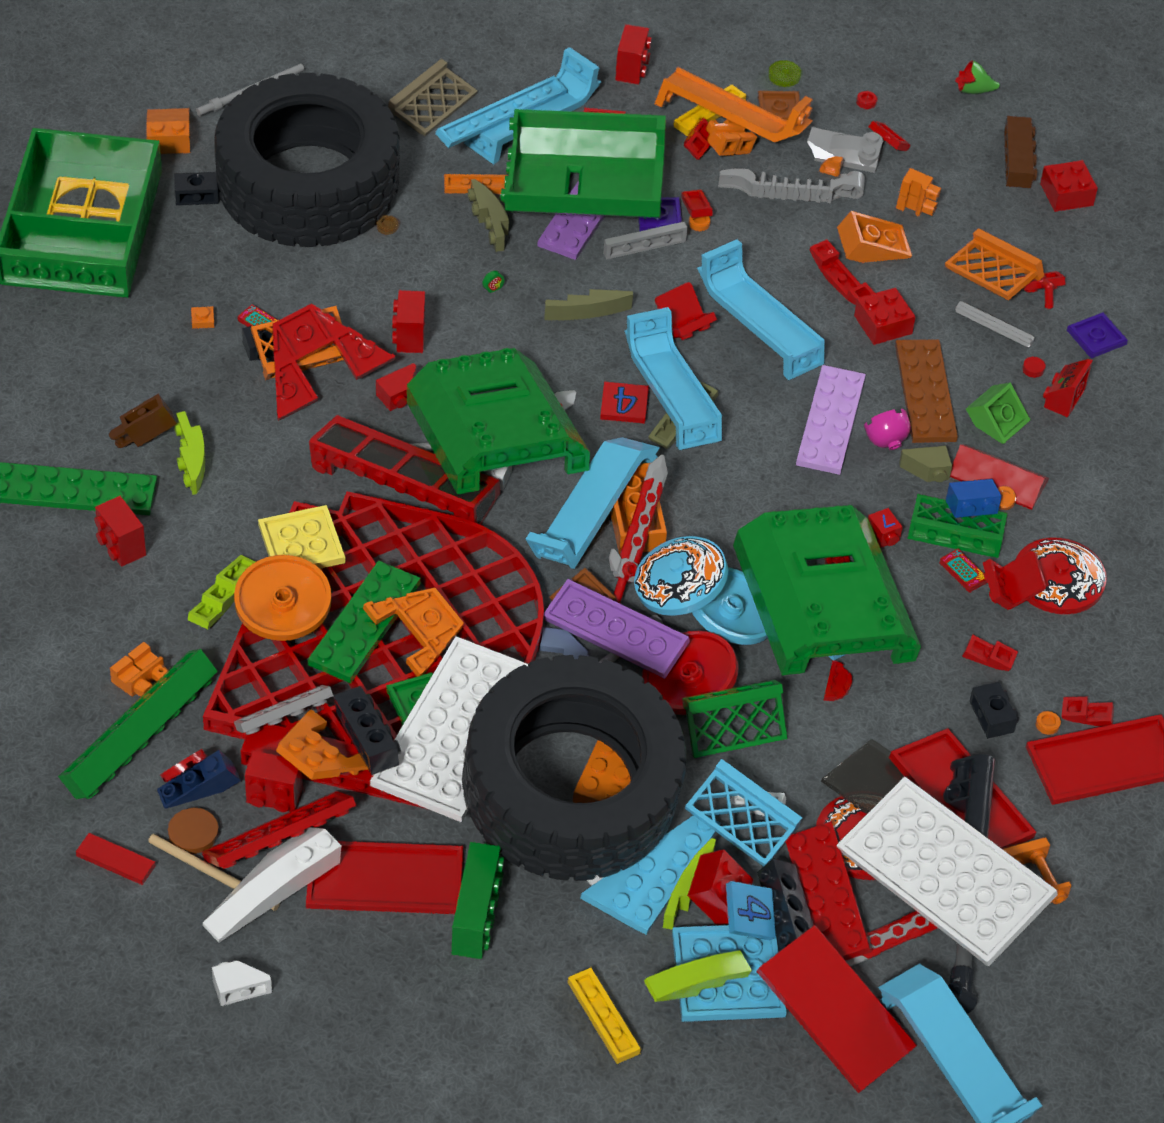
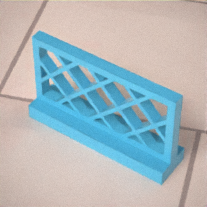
(757, 797)

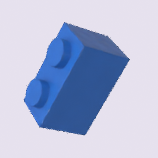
(973, 498)

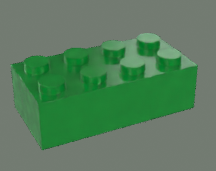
(477, 900)

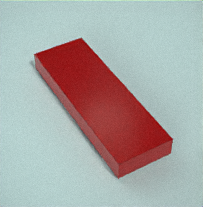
(115, 858)

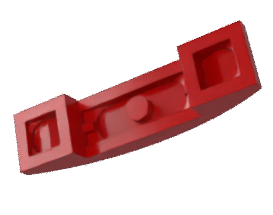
(836, 273)

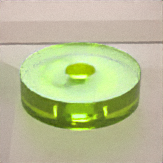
(784, 73)

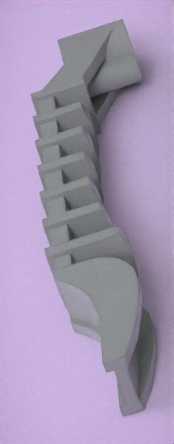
(848, 185)

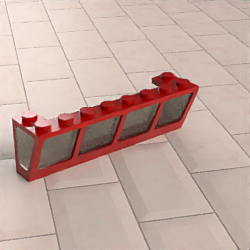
(398, 466)

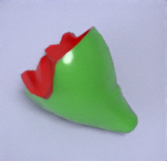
(975, 80)

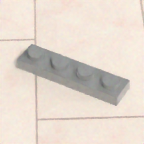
(645, 240)
(292, 706)

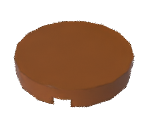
(193, 830)

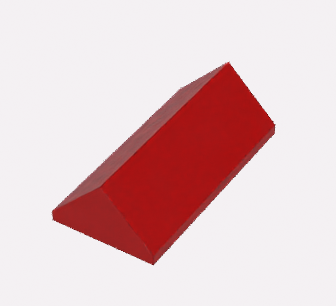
(974, 464)

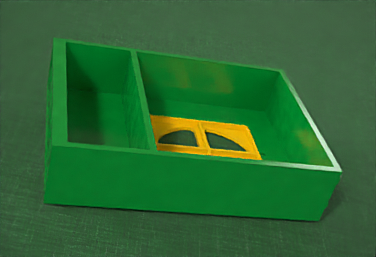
(74, 251)

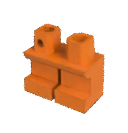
(729, 138)
(915, 192)
(137, 670)

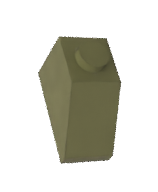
(927, 463)

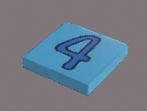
(750, 910)

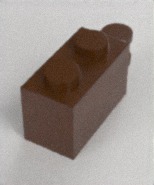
(143, 423)

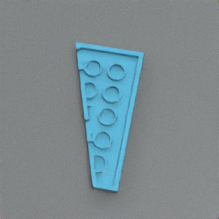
(644, 889)

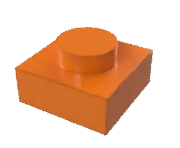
(202, 317)

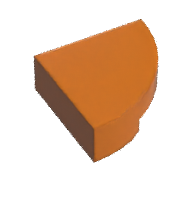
(832, 166)

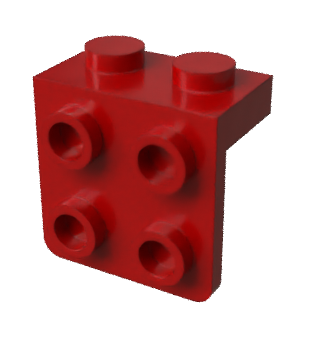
(685, 310)
(1014, 581)

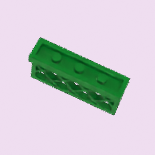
(955, 534)
(727, 699)

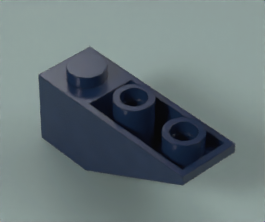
(202, 780)

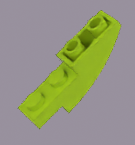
(191, 452)

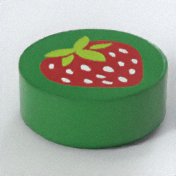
(493, 281)

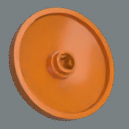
(282, 597)

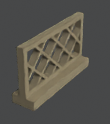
(416, 90)

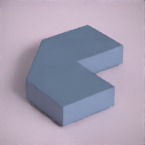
(561, 642)

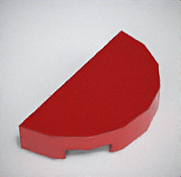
(838, 683)

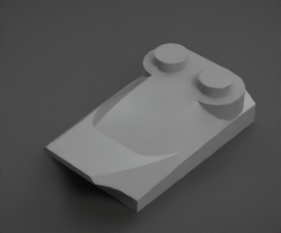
(857, 151)

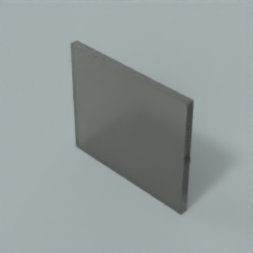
(864, 776)

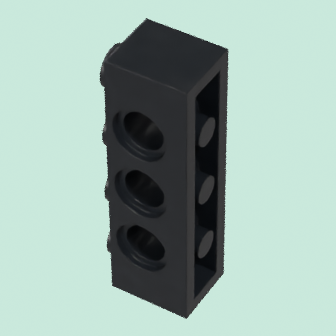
(367, 730)
(789, 902)

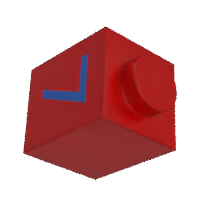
(885, 527)

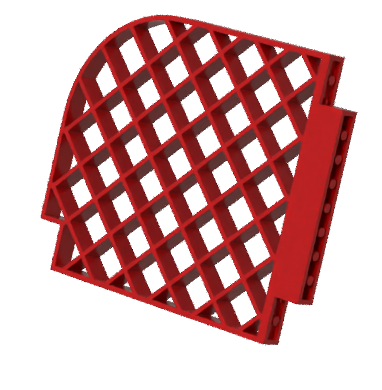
(422, 523)

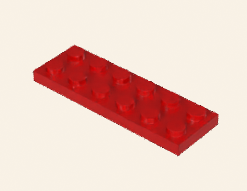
(275, 830)
(828, 889)

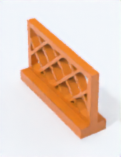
(1006, 255)
(320, 358)

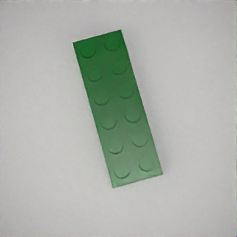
(354, 633)

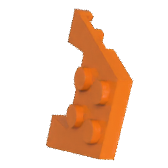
(426, 617)
(313, 754)

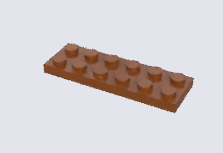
(926, 391)

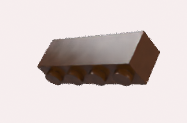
(1019, 152)

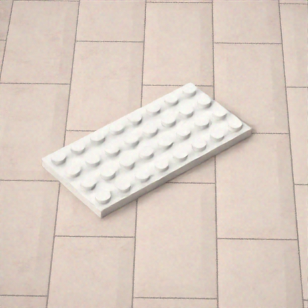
(438, 729)
(947, 871)

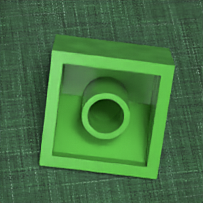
(998, 412)

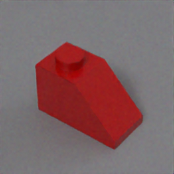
(393, 387)

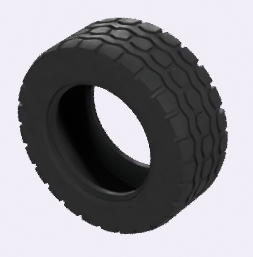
(316, 205)
(585, 700)

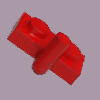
(1049, 282)

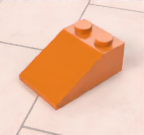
(170, 128)
(872, 239)

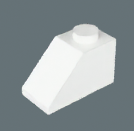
(239, 982)

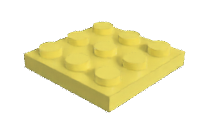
(304, 535)

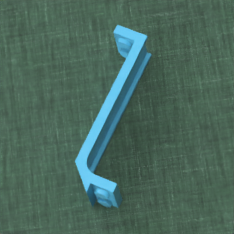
(579, 79)
(759, 311)
(672, 380)
(591, 501)
(957, 1047)

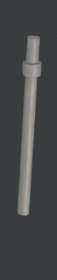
(218, 103)

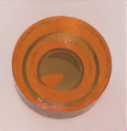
(387, 225)

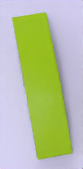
(220, 595)
(679, 896)
(700, 974)

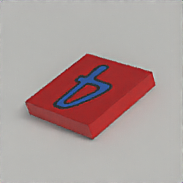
(624, 402)

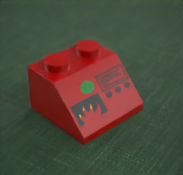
(1067, 387)

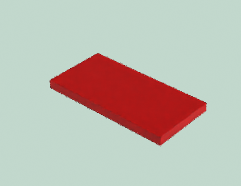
(1100, 759)
(928, 767)
(390, 879)
(836, 1008)

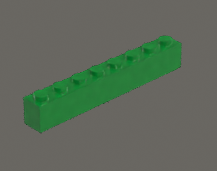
(138, 724)

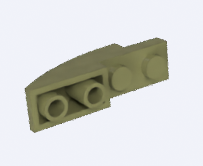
(489, 212)

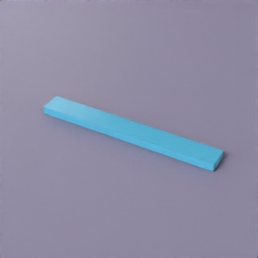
(500, 111)

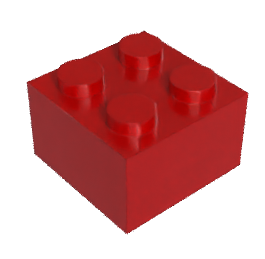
(633, 54)
(1068, 185)
(884, 316)
(409, 321)
(120, 531)
(272, 782)
(710, 881)

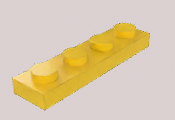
(688, 120)
(604, 1015)

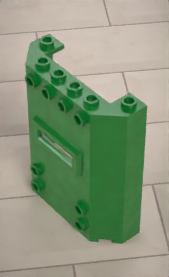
(612, 152)
(491, 427)
(827, 605)

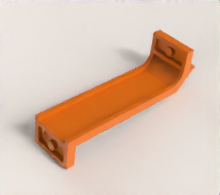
(734, 107)

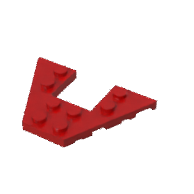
(305, 334)

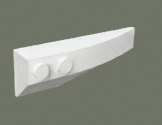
(274, 880)

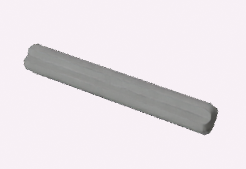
(994, 324)

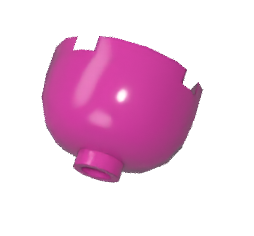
(888, 429)

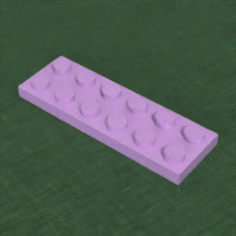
(830, 419)

